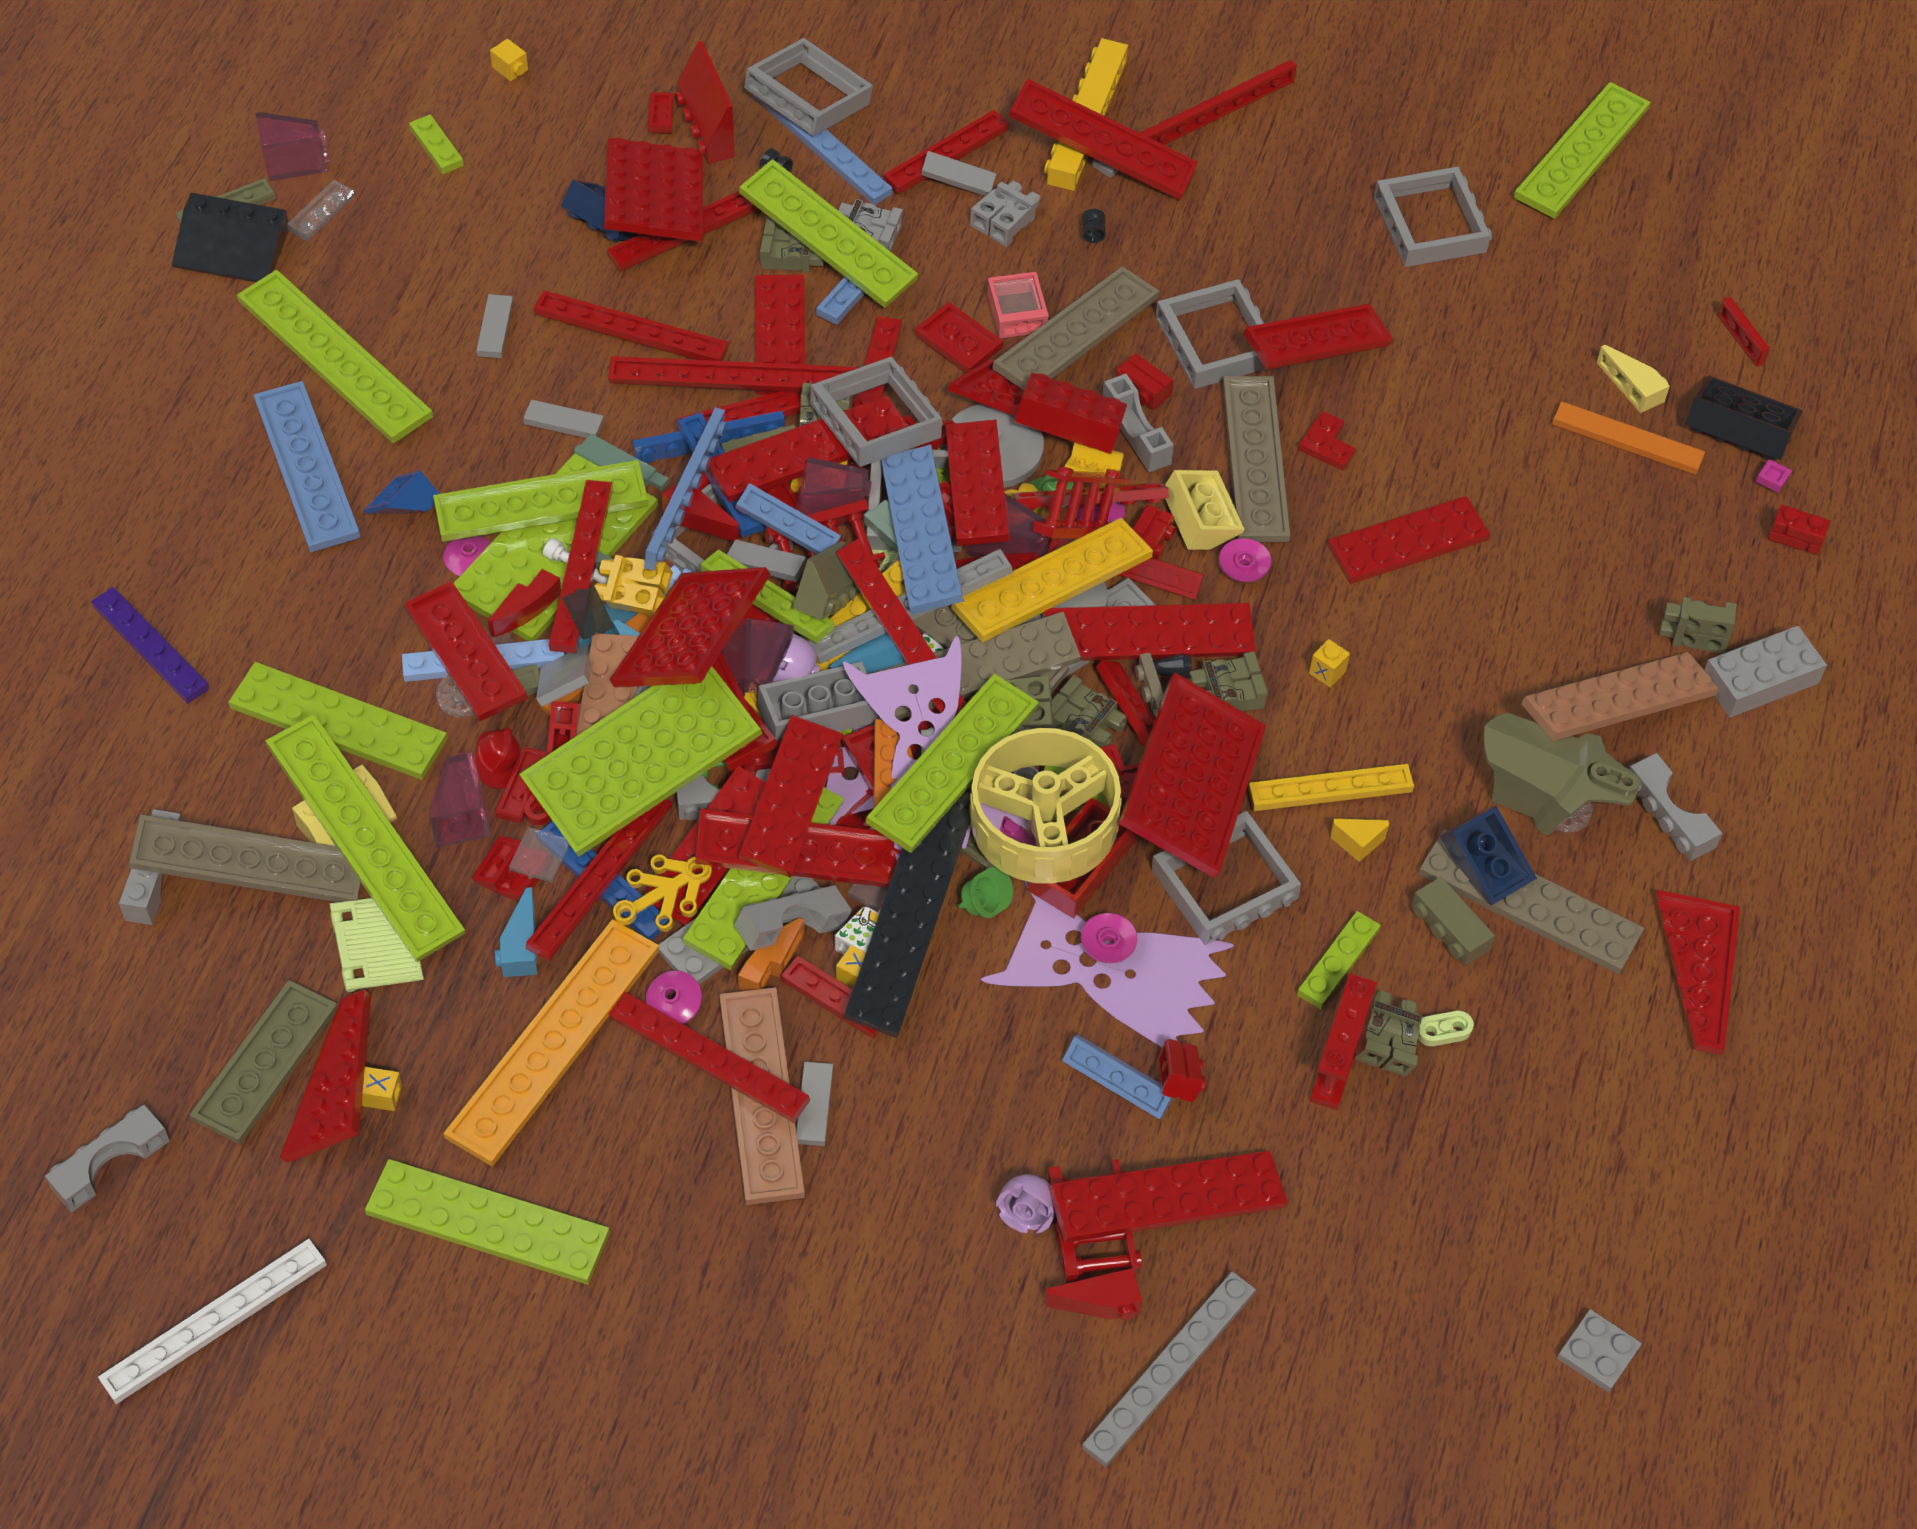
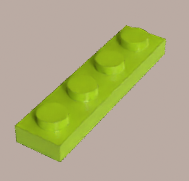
(1338, 960)

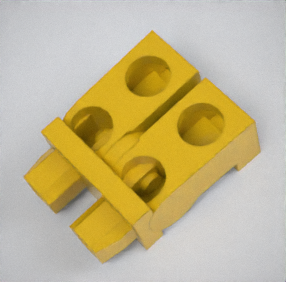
(632, 585)

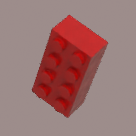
(1071, 412)
(1074, 894)

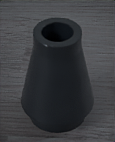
(1173, 664)

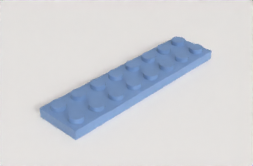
(306, 466)
(921, 530)

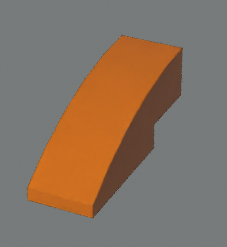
(771, 959)

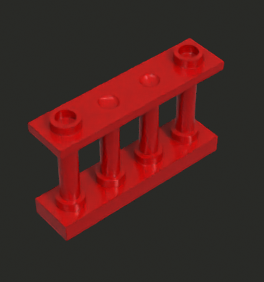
(831, 519)
(1069, 526)
(1343, 1042)
(1075, 1266)

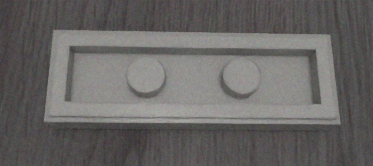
(958, 173)
(495, 326)
(563, 419)
(779, 563)
(814, 1118)

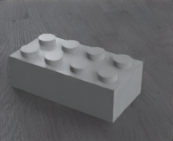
(1765, 671)
(819, 697)

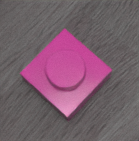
(1773, 476)

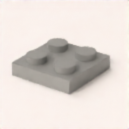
(1599, 1350)

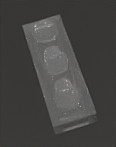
(320, 210)

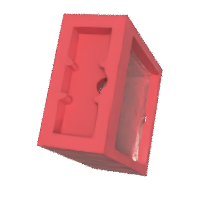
(1017, 304)

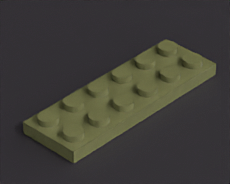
(264, 1062)

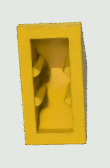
(1358, 835)

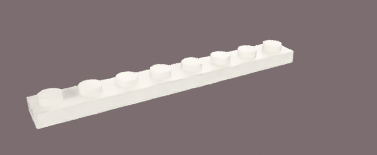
(212, 1321)

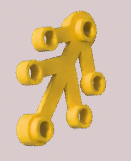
(665, 888)

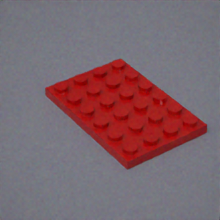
(654, 189)
(690, 627)

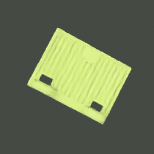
(371, 945)

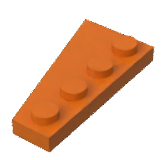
(884, 749)

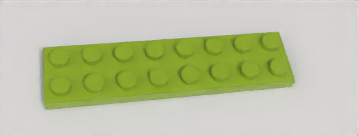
(1582, 150)
(828, 233)
(534, 500)
(348, 721)
(950, 763)
(714, 928)
(488, 1221)

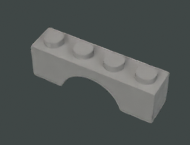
(1150, 444)
(699, 795)
(1691, 832)
(143, 888)
(821, 909)
(135, 1135)

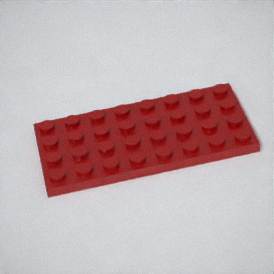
(1193, 775)

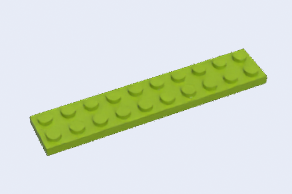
(335, 356)
(365, 838)

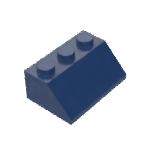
(587, 202)

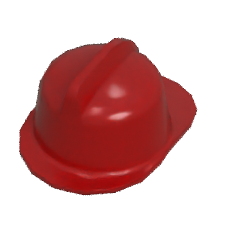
(496, 757)

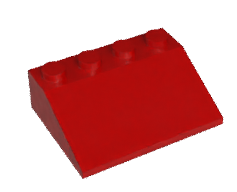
(706, 107)

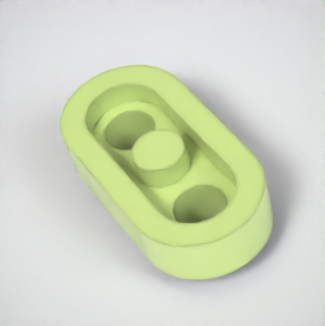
(1443, 1029)

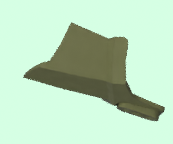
(1550, 776)

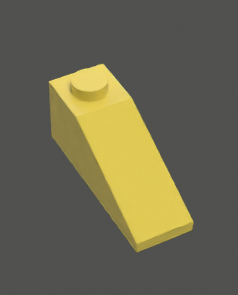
(1635, 379)

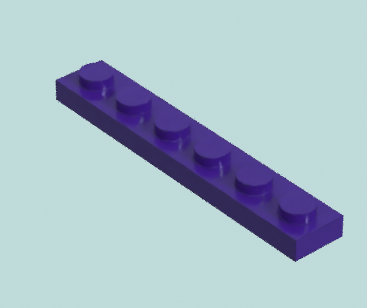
(150, 645)

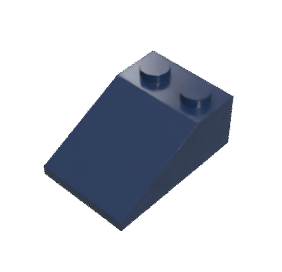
(1489, 855)

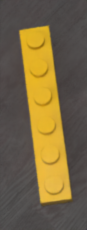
(1330, 787)

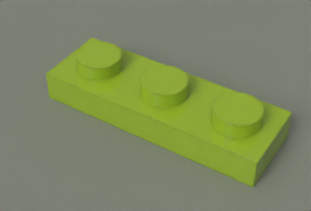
(436, 144)

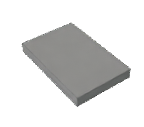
(564, 675)

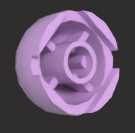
(797, 659)
(1026, 1203)

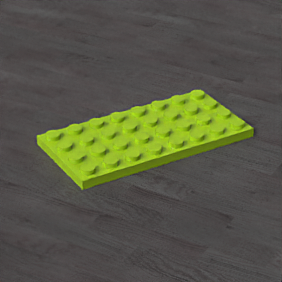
(518, 558)
(638, 758)

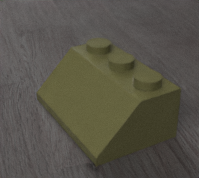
(825, 585)

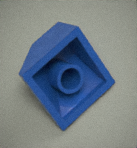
(404, 495)

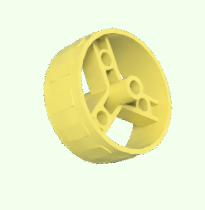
(1039, 800)

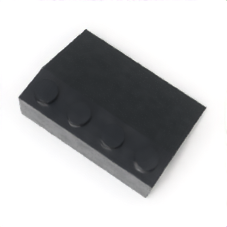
(229, 237)
(1743, 418)

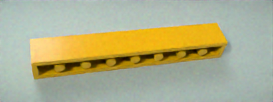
(1096, 94)

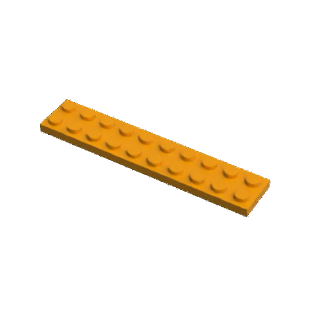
(551, 1043)

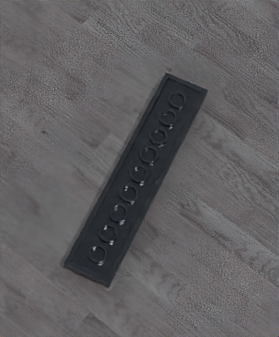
(907, 924)

